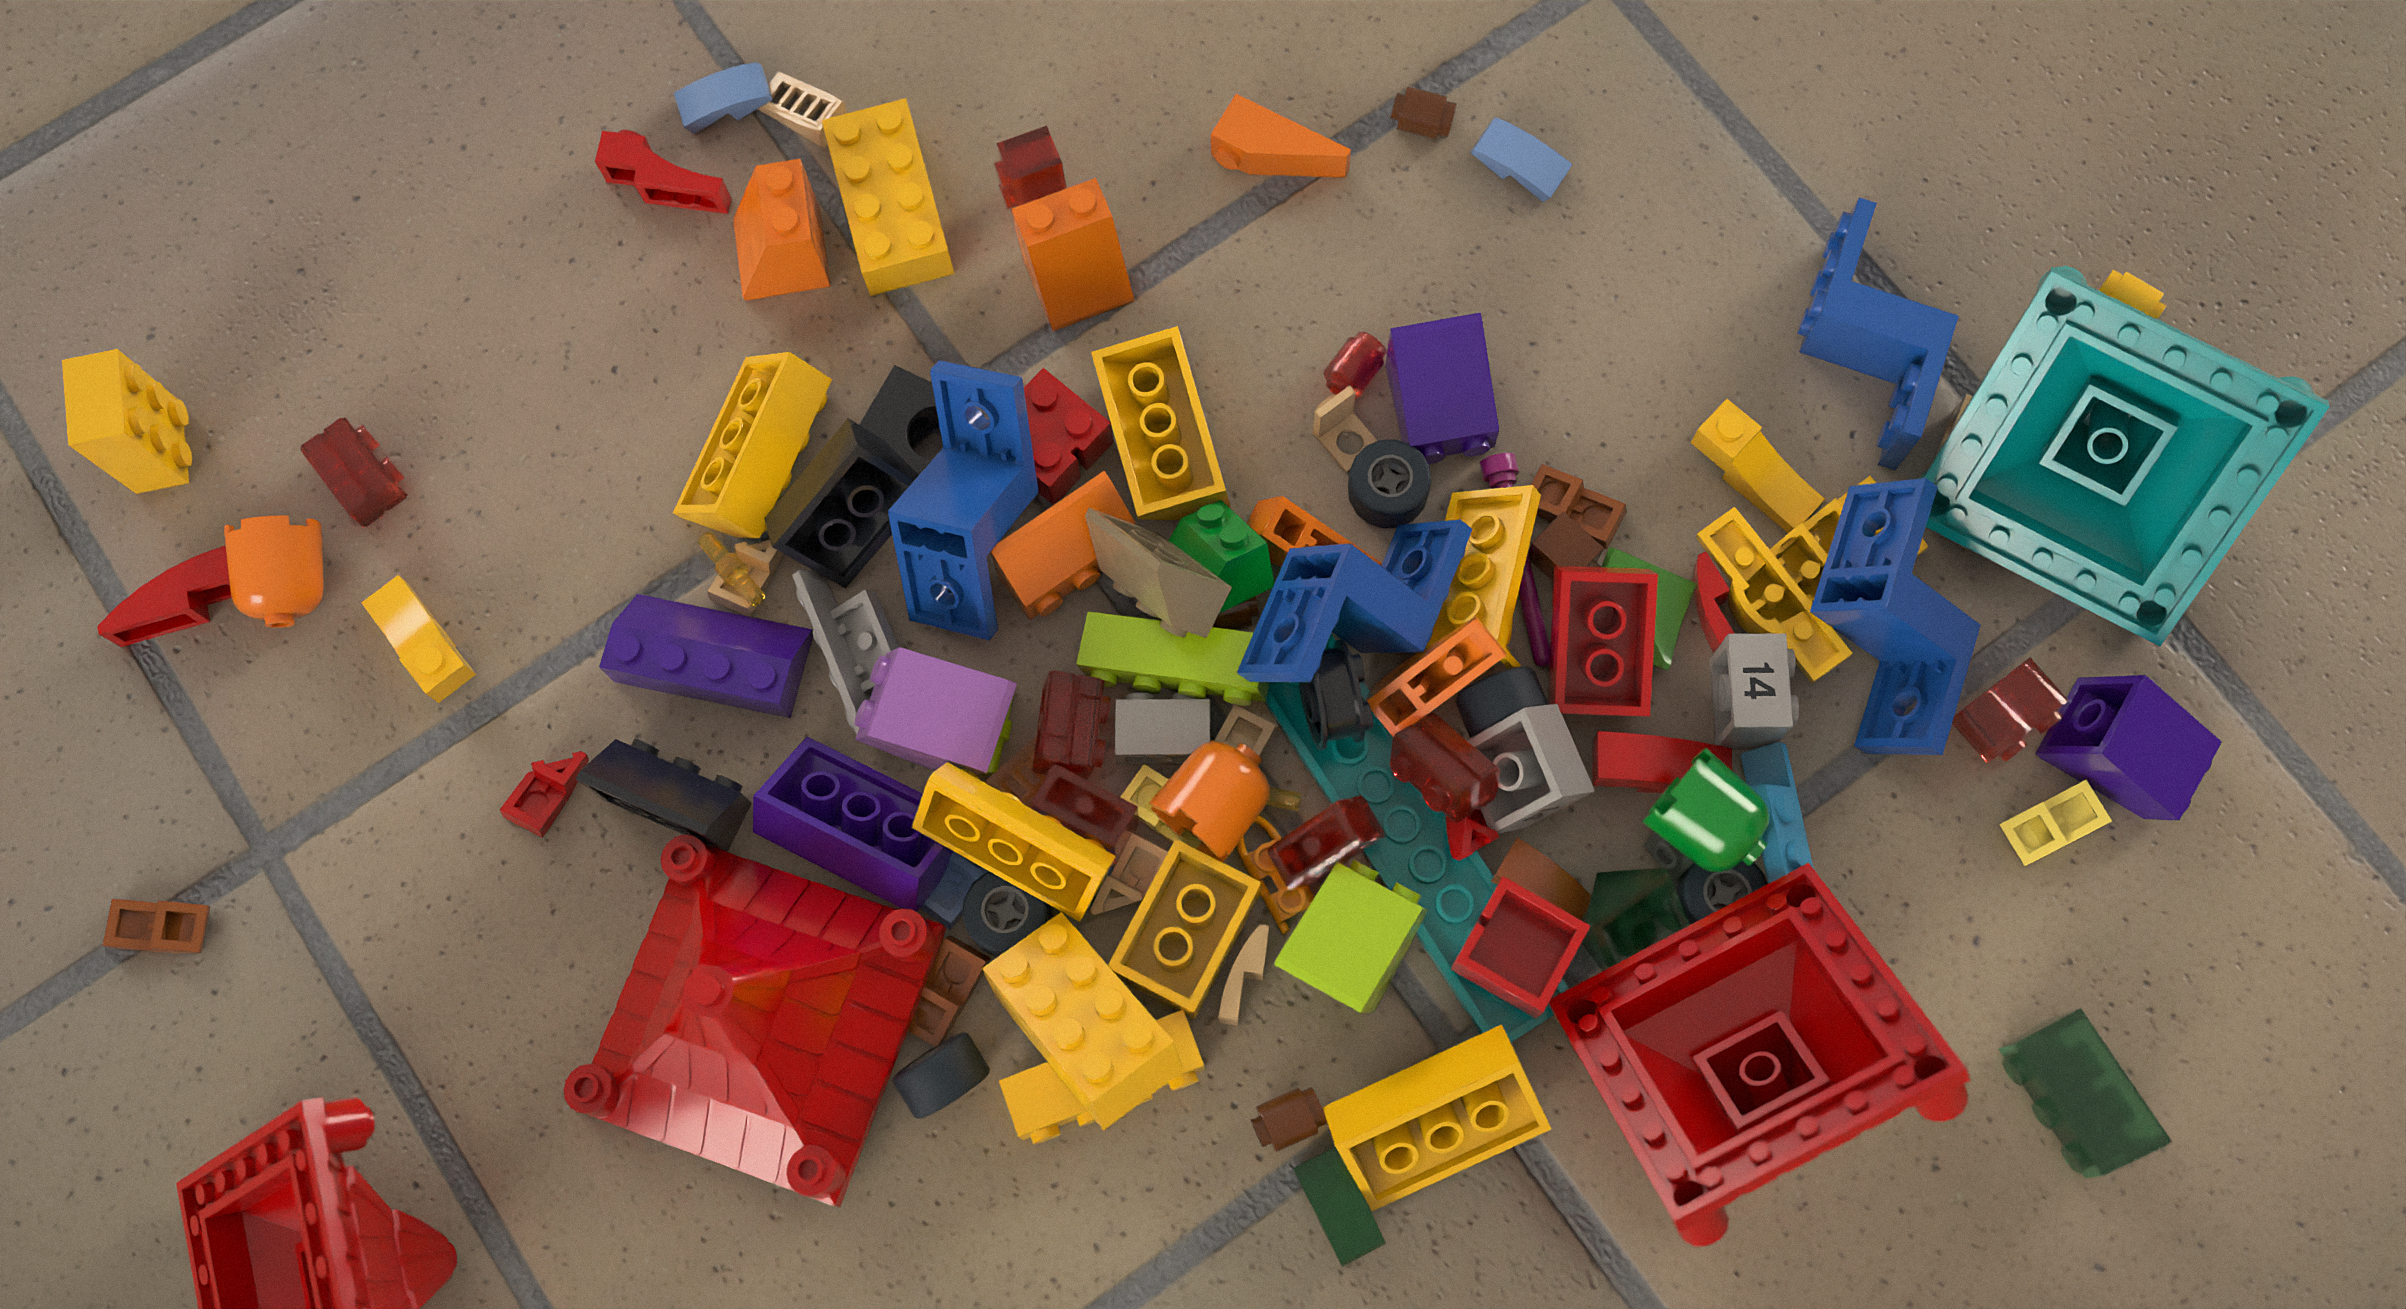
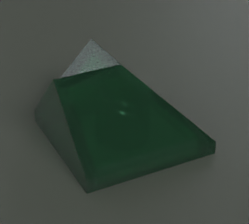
(1631, 913)

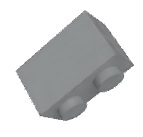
(1160, 729)

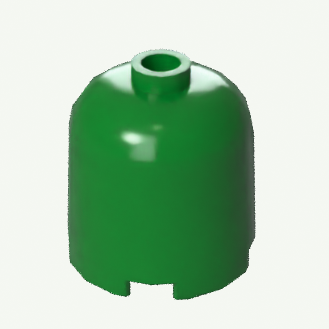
(1711, 816)

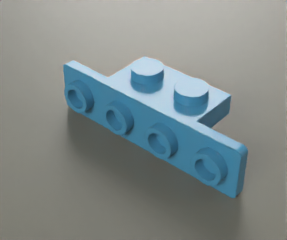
(1771, 776)

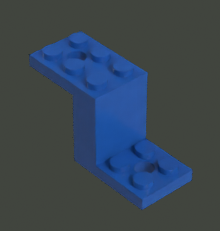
(1876, 335)
(964, 499)
(1356, 599)
(1896, 618)

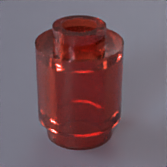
(1355, 364)

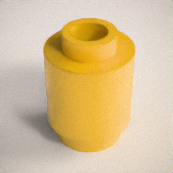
(2134, 293)

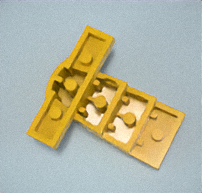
(1777, 585)

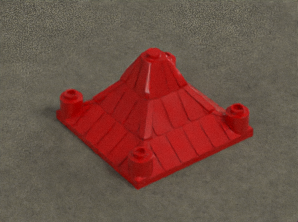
(759, 1020)
(1755, 1047)
(299, 1229)

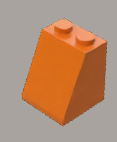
(780, 233)
(1073, 254)

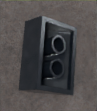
(840, 504)
(667, 792)

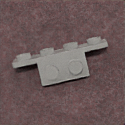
(848, 635)

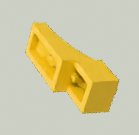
(1755, 467)
(418, 639)

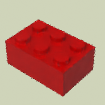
(1602, 640)

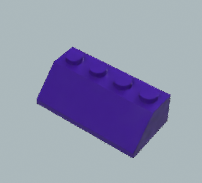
(707, 655)
(850, 824)

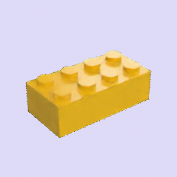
(887, 197)
(1083, 1020)

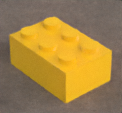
(125, 421)
(1185, 928)

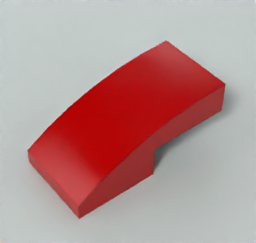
(1708, 595)

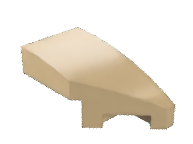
(761, 564)
(1130, 875)

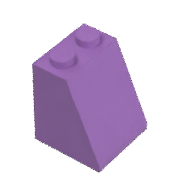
(934, 711)

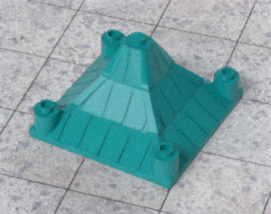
(2114, 455)

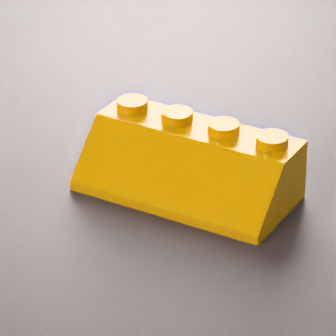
(1159, 426)
(754, 444)
(1012, 840)
(1436, 1118)

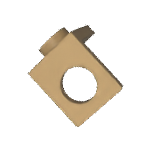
(1336, 417)

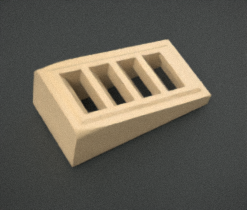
(802, 124)

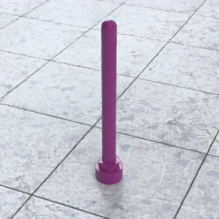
(1500, 473)

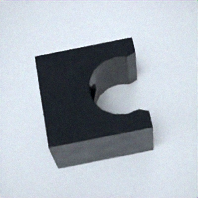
(903, 414)

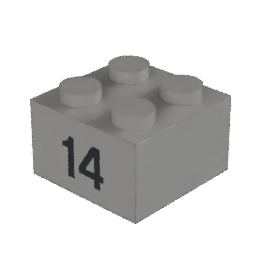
(1752, 690)
(1537, 767)

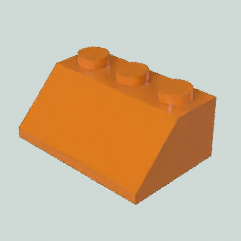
(1055, 549)

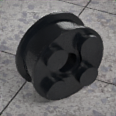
(1334, 698)

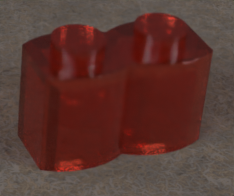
(2009, 711)

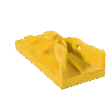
(1492, 562)

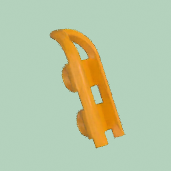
(1284, 902)

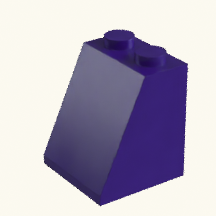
(1443, 387)
(2131, 745)

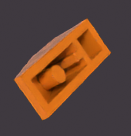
(1270, 144)
(1289, 526)
(1433, 675)

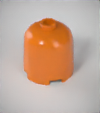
(275, 568)
(1214, 796)

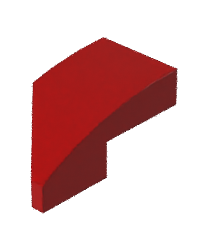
(543, 793)
(1468, 835)

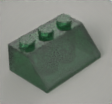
(2083, 1095)

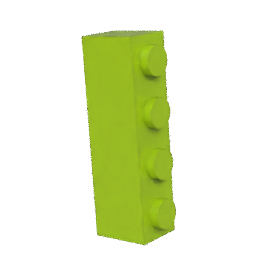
(1153, 658)

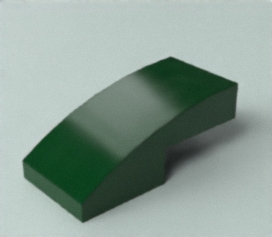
(1339, 1206)

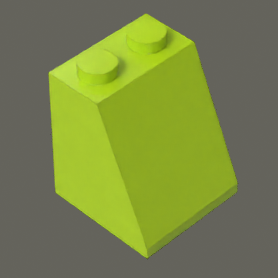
(1353, 936)

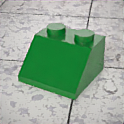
(1227, 549)

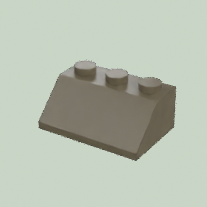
(1157, 574)

